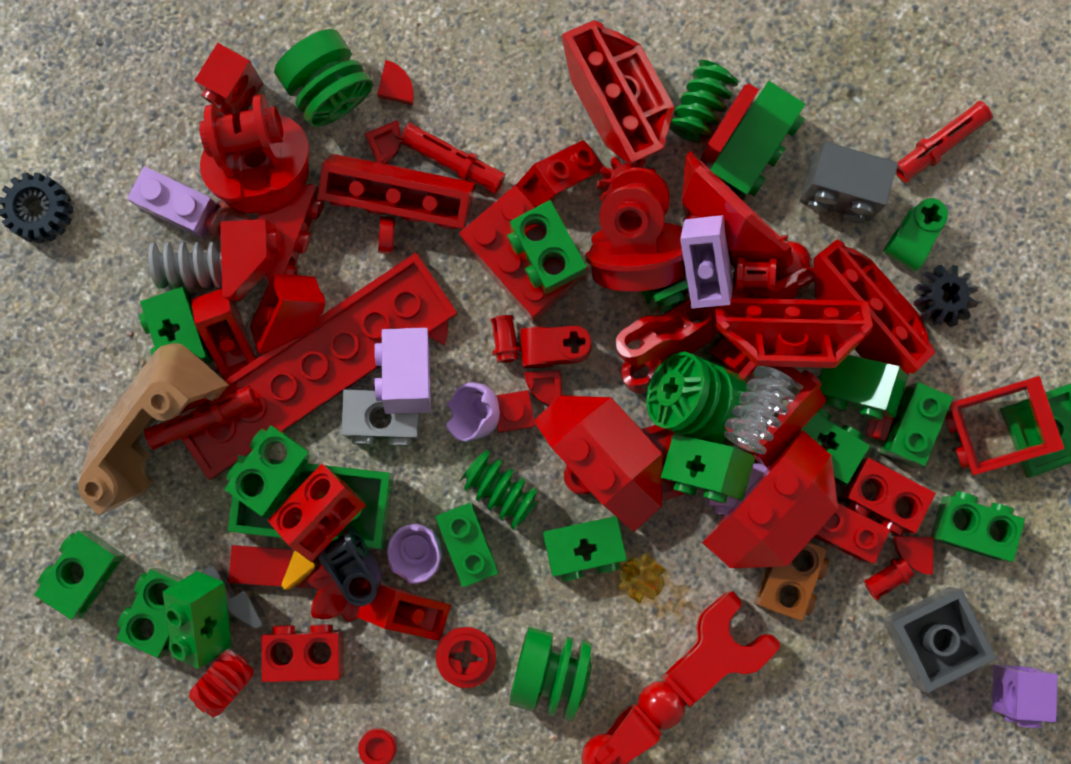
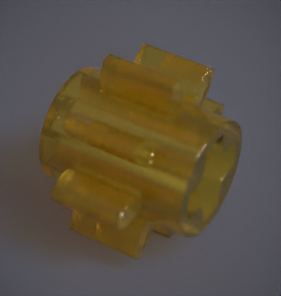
(642, 578)

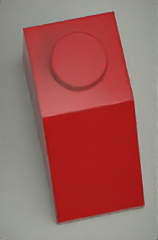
(246, 255)
(286, 310)
(222, 332)
(406, 612)

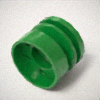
(323, 77)
(693, 397)
(551, 674)

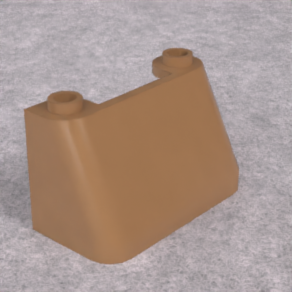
(161, 390)

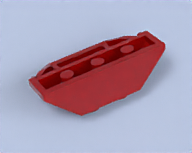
(618, 90)
(745, 231)
(897, 328)
(794, 330)
(606, 454)
(779, 509)

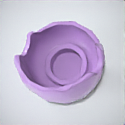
(473, 412)
(415, 553)

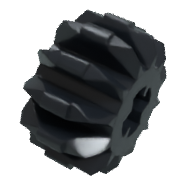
(933, 290)

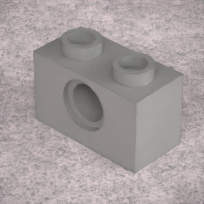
(357, 421)

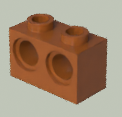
(802, 581)

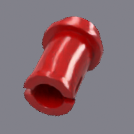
(505, 339)
(889, 578)

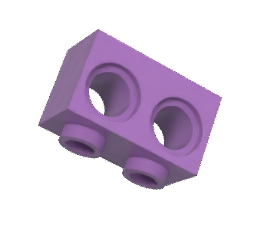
(1025, 695)

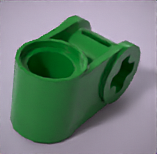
(914, 238)

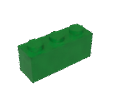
(758, 140)

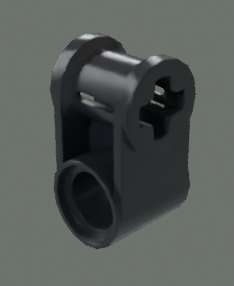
(348, 559)

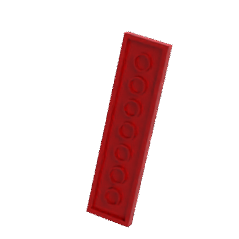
(321, 362)

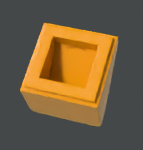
(298, 570)

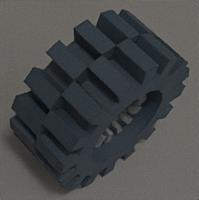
(22, 194)

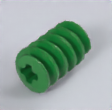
(701, 101)
(500, 489)

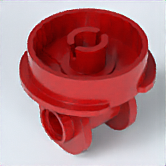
(253, 156)
(635, 243)

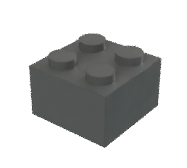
(848, 182)
(939, 639)

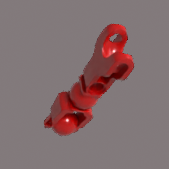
(678, 333)
(687, 681)

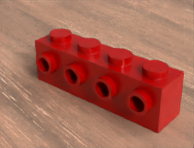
(396, 191)

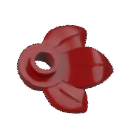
(329, 599)

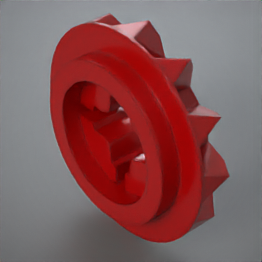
(477, 671)

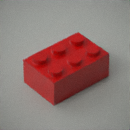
(489, 245)

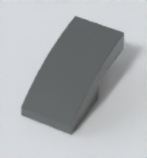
(242, 605)

